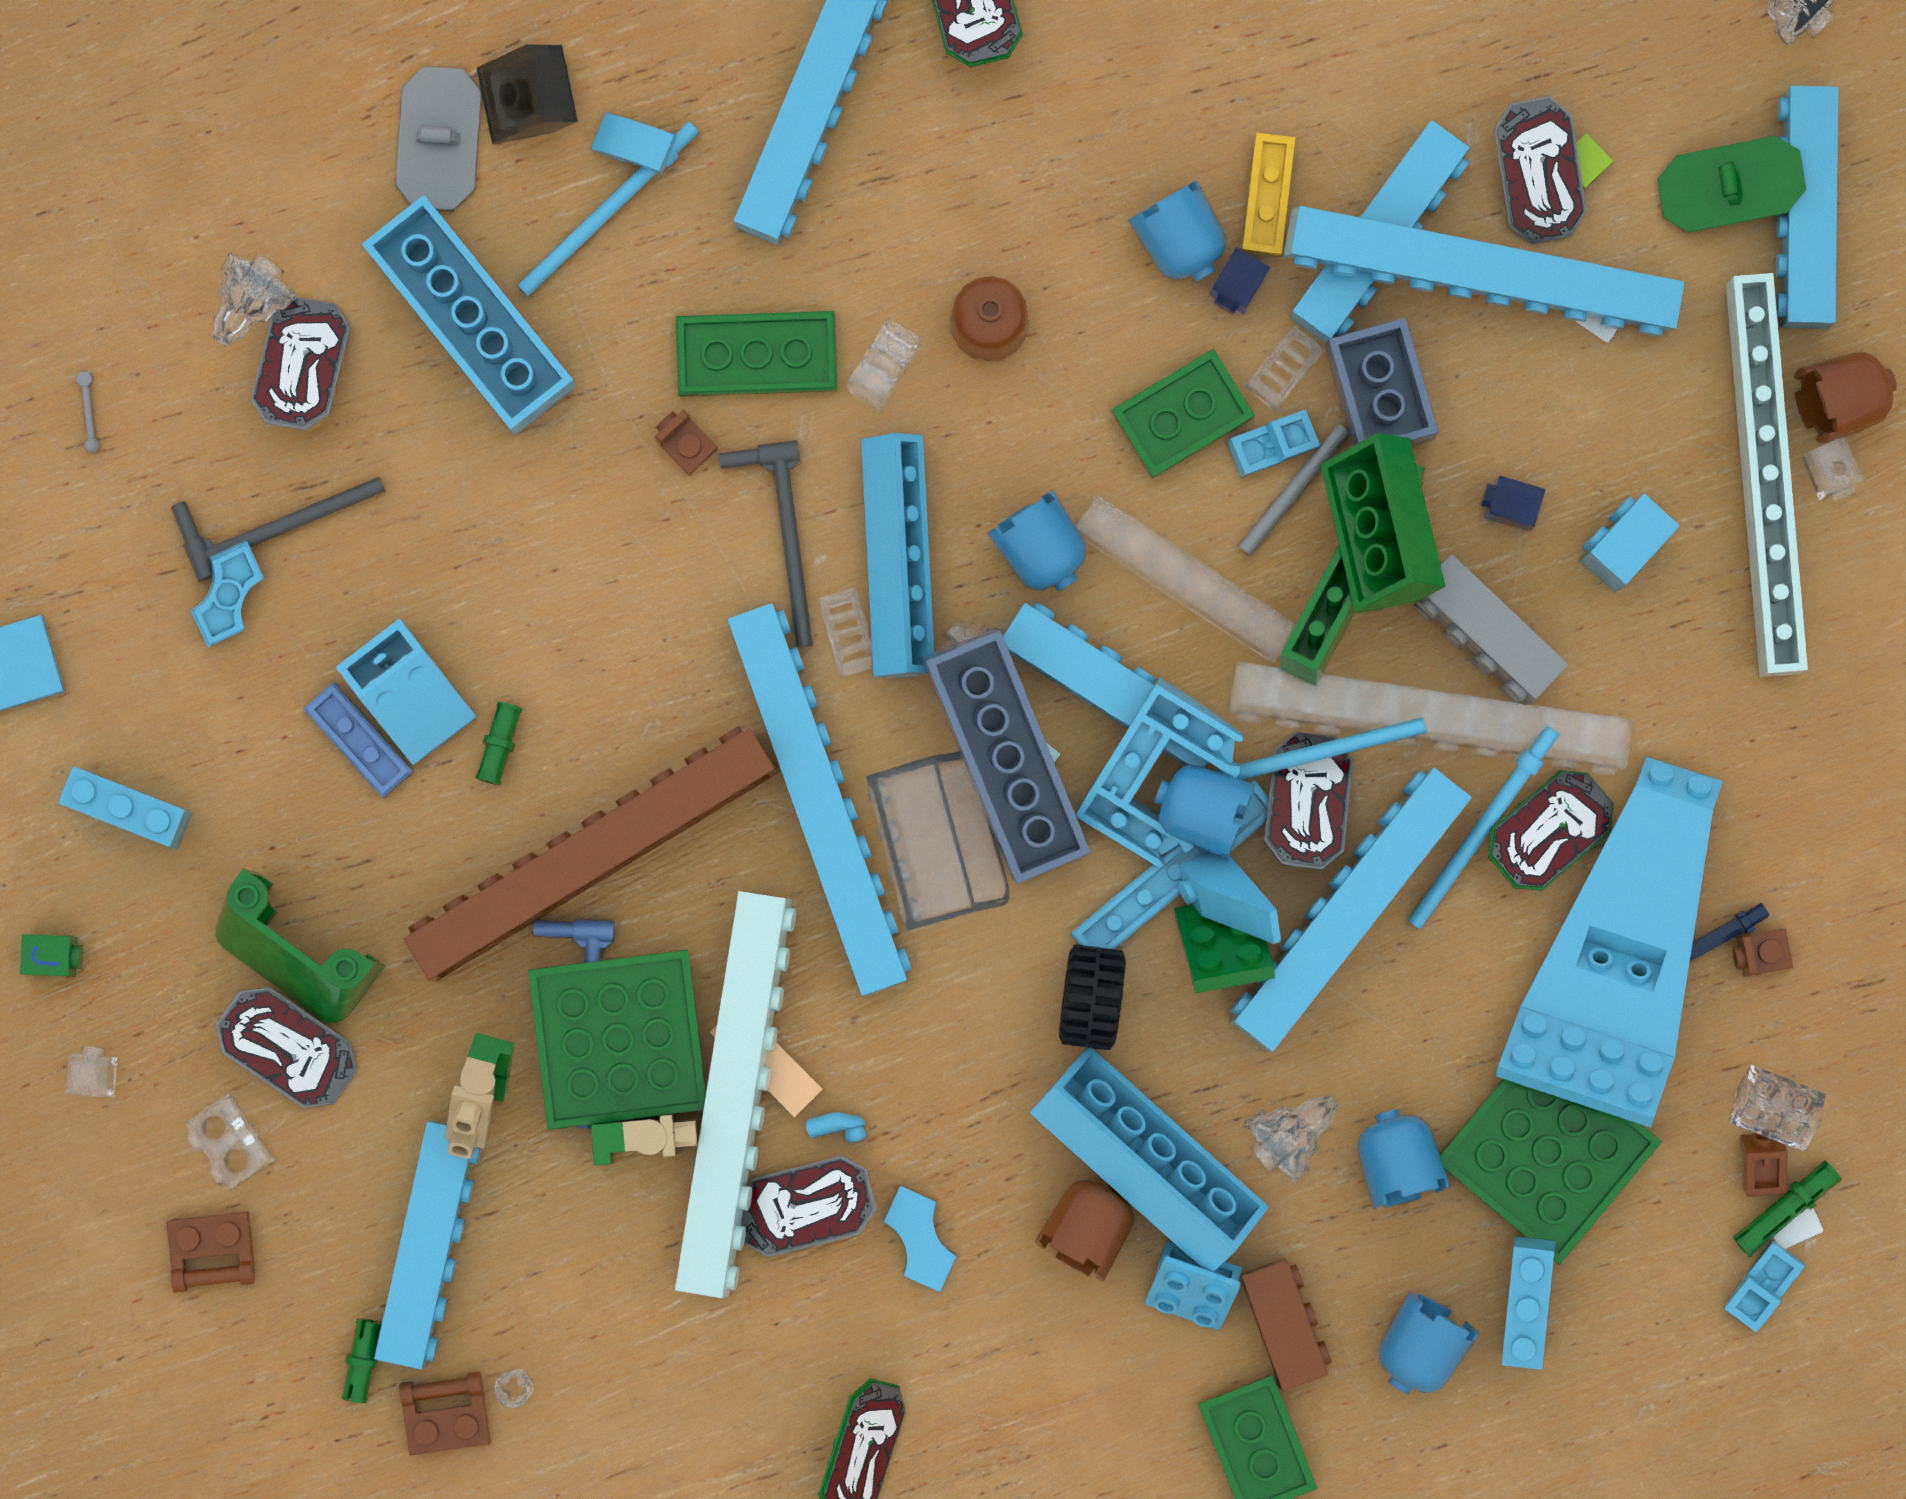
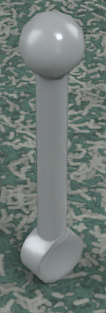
(85, 380)

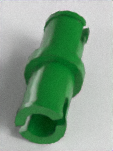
(498, 743)
(361, 1360)

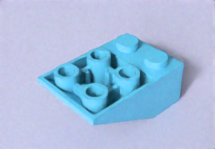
(406, 691)

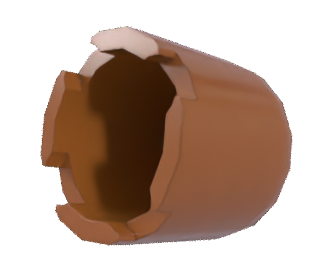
(989, 319)
(1844, 395)
(1088, 1227)

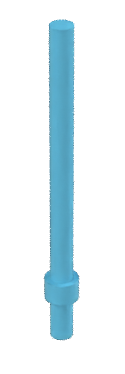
(601, 215)
(1331, 748)
(1528, 763)

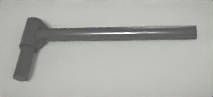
(780, 458)
(201, 549)

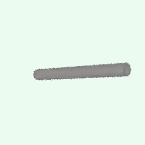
(1293, 490)

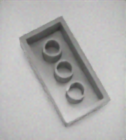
(1491, 633)

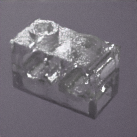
(884, 364)
(1777, 1108)
(237, 1135)

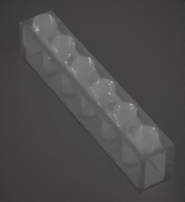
(1185, 579)

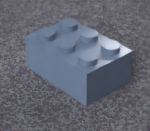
(1381, 383)

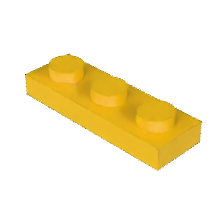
(1268, 194)

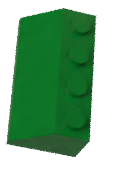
(1382, 523)

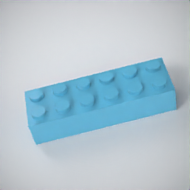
(469, 315)
(1149, 1160)

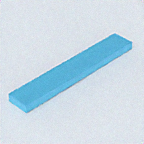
(1156, 886)

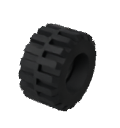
(1092, 997)

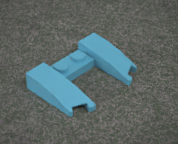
(1163, 716)

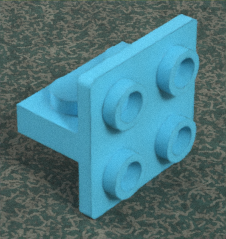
(1191, 1291)

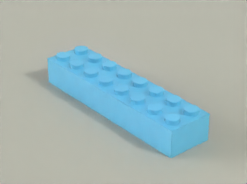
(1351, 908)

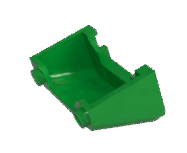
(324, 990)

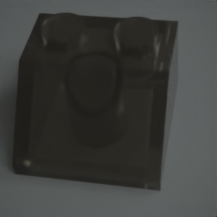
(527, 93)

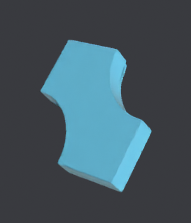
(232, 577)
(926, 1256)

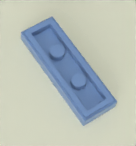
(358, 740)

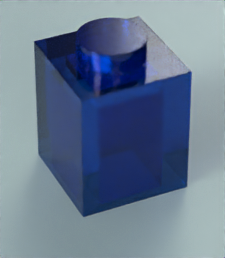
(1238, 282)
(1512, 502)

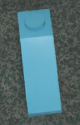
(1228, 896)

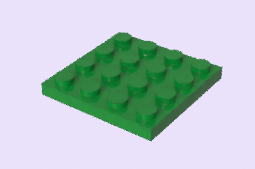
(617, 1039)
(1546, 1161)

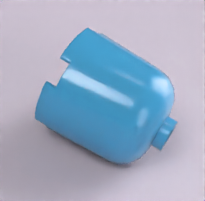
(1181, 234)
(1041, 544)
(1202, 807)
(1400, 1159)
(1424, 1345)

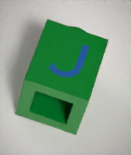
(50, 955)

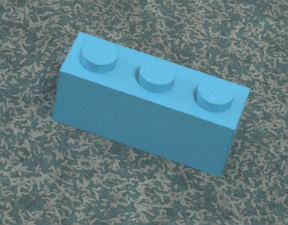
(125, 807)
(1528, 1303)

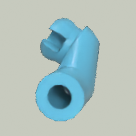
(835, 1122)

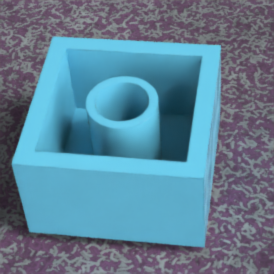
(1629, 543)

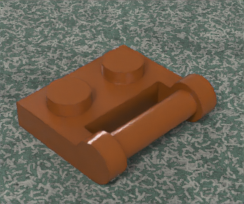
(206, 1238)
(448, 1426)

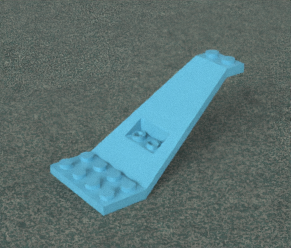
(1599, 1027)

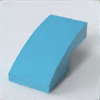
(633, 142)
(1273, 443)
(1764, 1286)

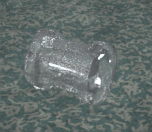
(503, 1395)

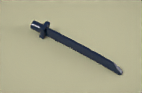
(1742, 923)

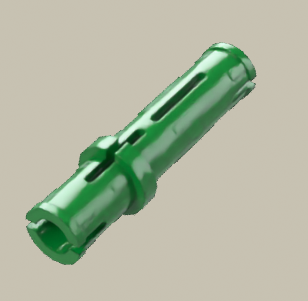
(1777, 1216)

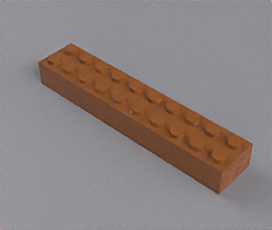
(590, 855)

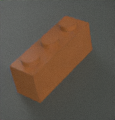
(1285, 1323)

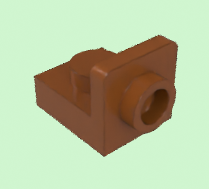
(684, 441)
(1762, 953)
(1764, 1165)

